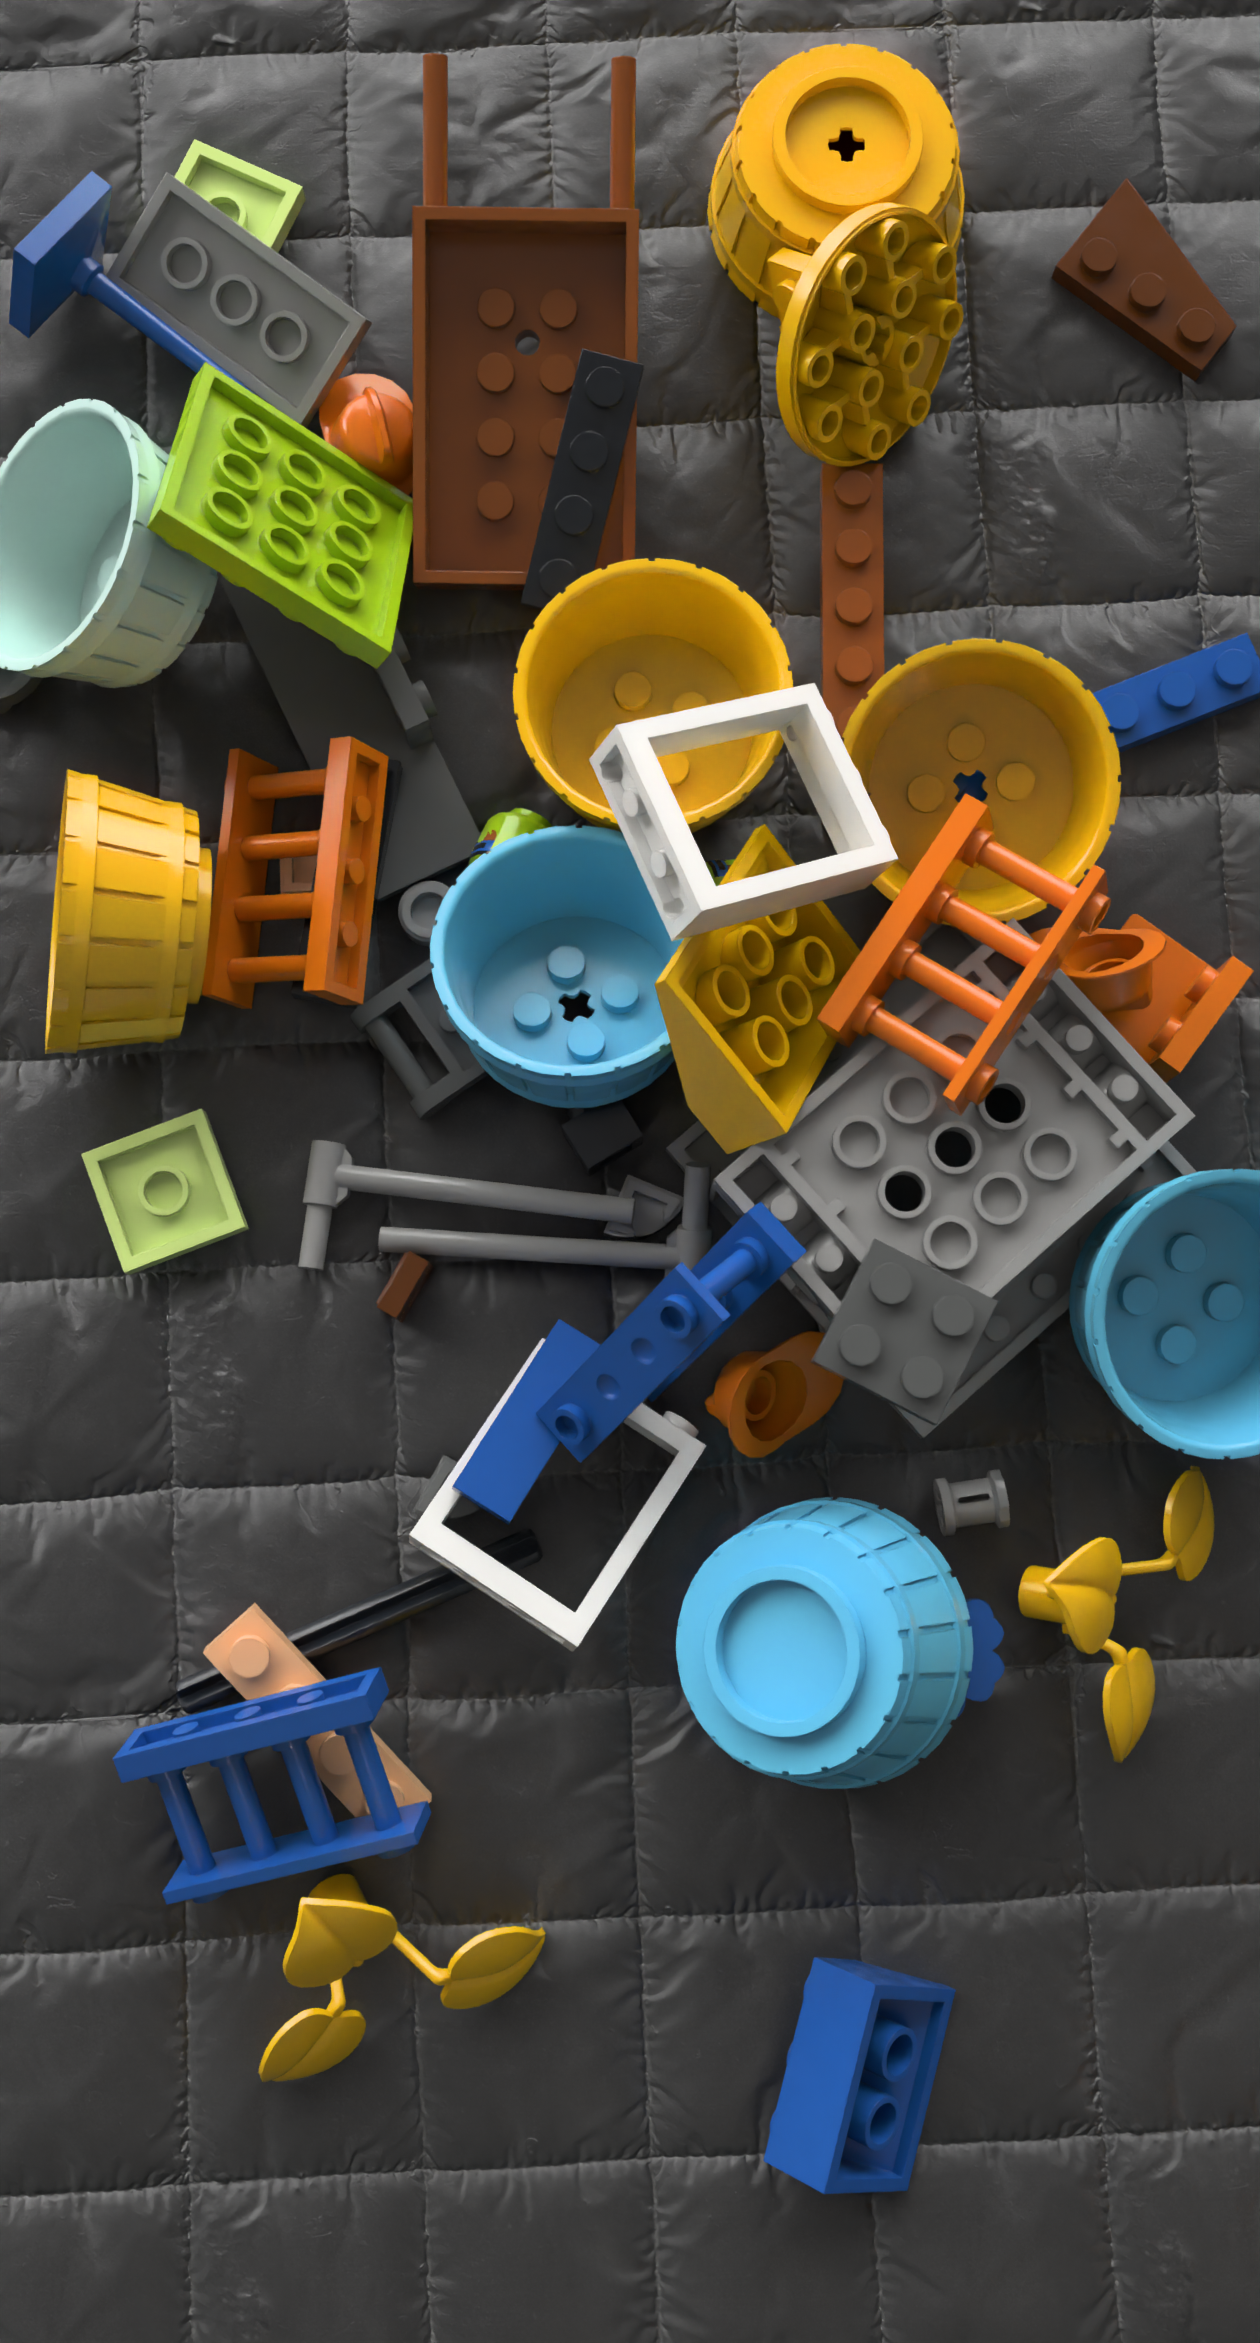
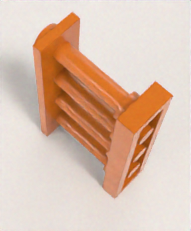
(343, 884)
(932, 897)

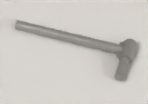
(333, 1176)
(685, 1244)

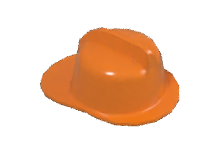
(372, 425)
(1113, 966)
(773, 1394)

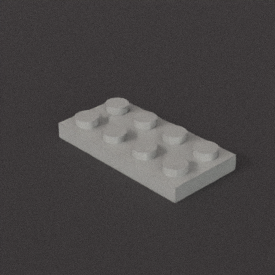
(238, 300)

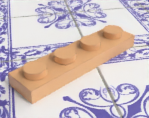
(264, 1662)

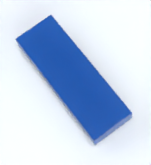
(518, 1440)

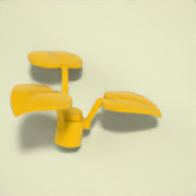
(1084, 1597)
(341, 1931)

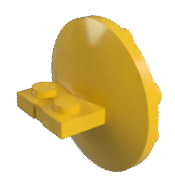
(863, 332)

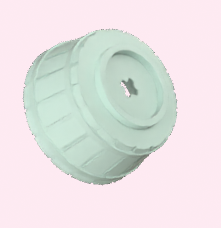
(79, 569)

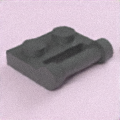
(423, 1005)

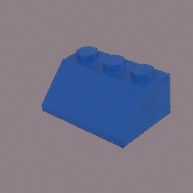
(858, 2077)

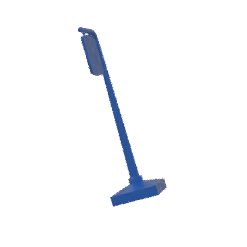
(67, 257)

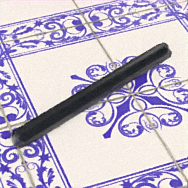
(367, 1617)

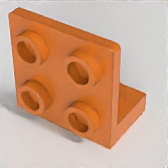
(1184, 1005)

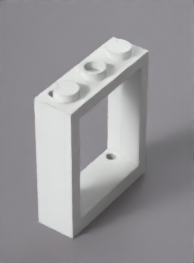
(665, 846)
(515, 1592)

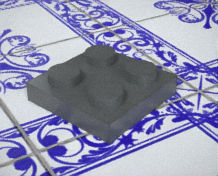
(904, 1332)

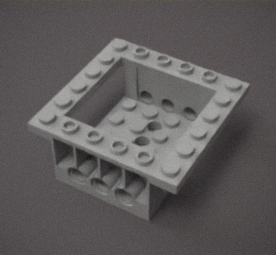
(1024, 1202)

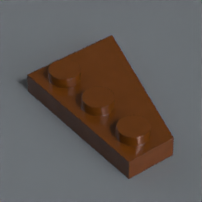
(1145, 284)

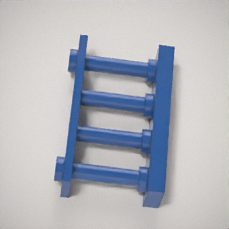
(670, 1331)
(285, 1724)

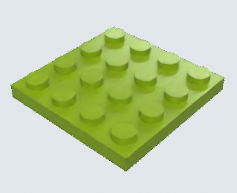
(286, 516)

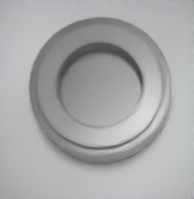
(419, 908)

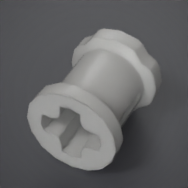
(971, 1502)

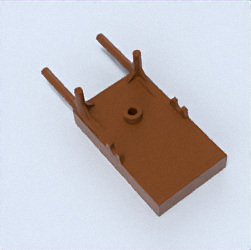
(480, 407)

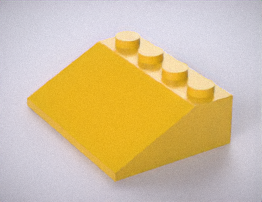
(748, 1007)

